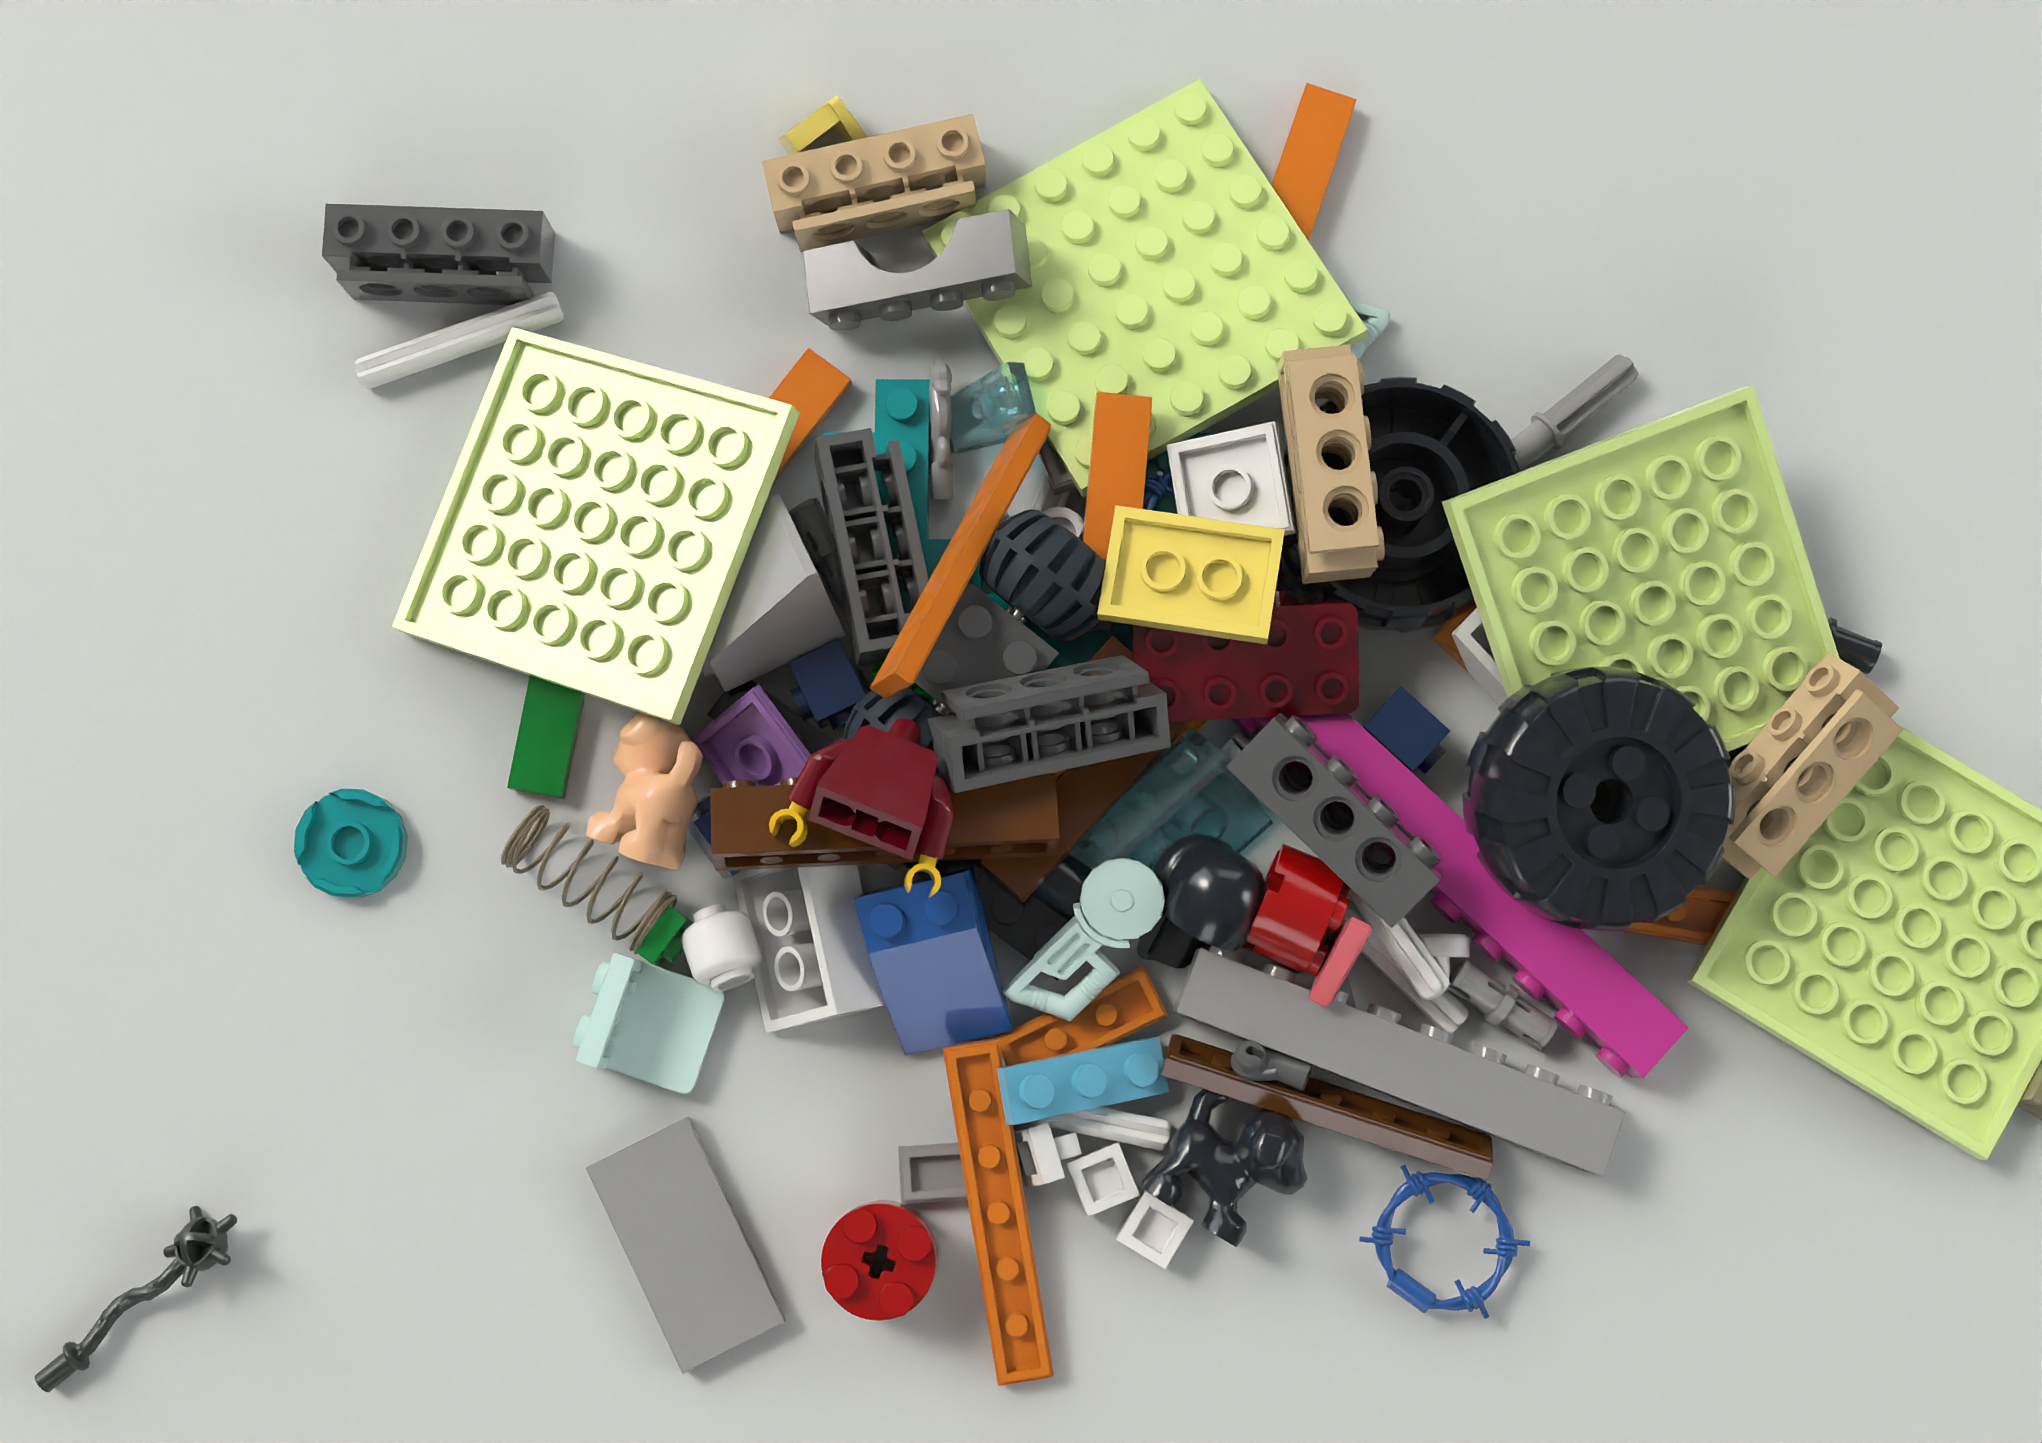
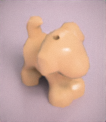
(657, 794)

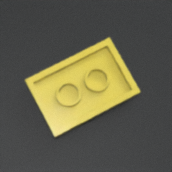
(1191, 574)

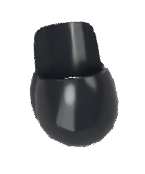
(1208, 899)

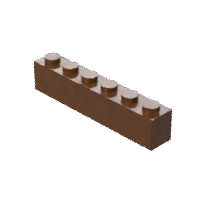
(988, 823)

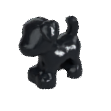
(1264, 1152)

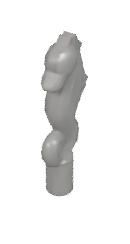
(940, 421)

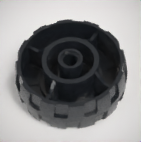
(1429, 450)
(1654, 785)

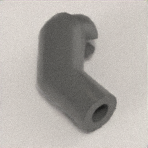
(1259, 1063)

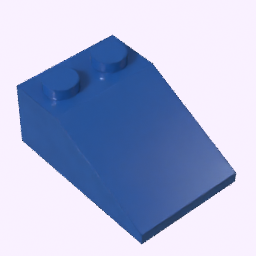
(934, 961)

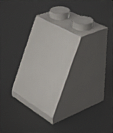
(774, 606)

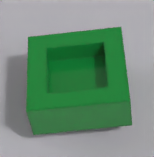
(665, 938)

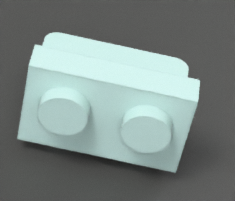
(648, 1023)

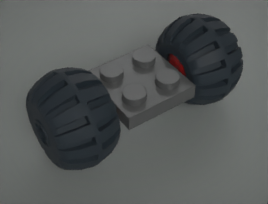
(1040, 574)

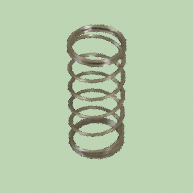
(520, 845)

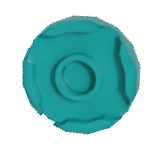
(350, 843)

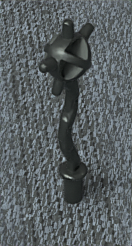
(196, 1249)

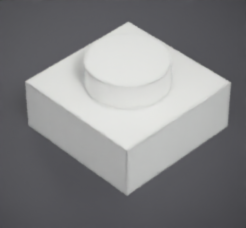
(1102, 1179)
(1154, 1230)

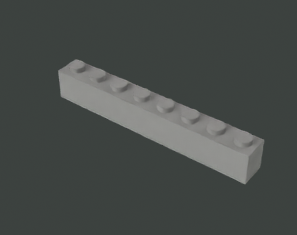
(1402, 1062)

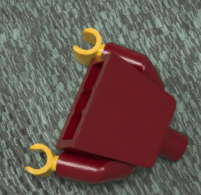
(878, 792)

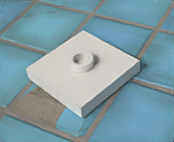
(1234, 477)

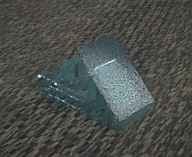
(990, 408)

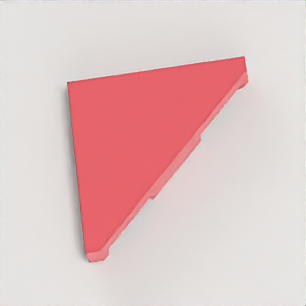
(1341, 954)

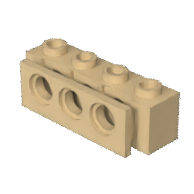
(877, 182)
(1325, 547)
(1805, 764)

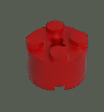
(1298, 911)
(850, 1275)

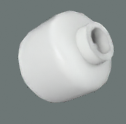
(721, 948)

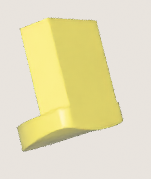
(829, 114)

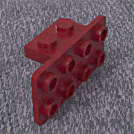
(1301, 670)

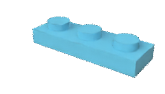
(1082, 1080)

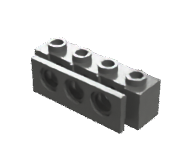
(438, 253)
(861, 541)
(1050, 727)
(1386, 888)

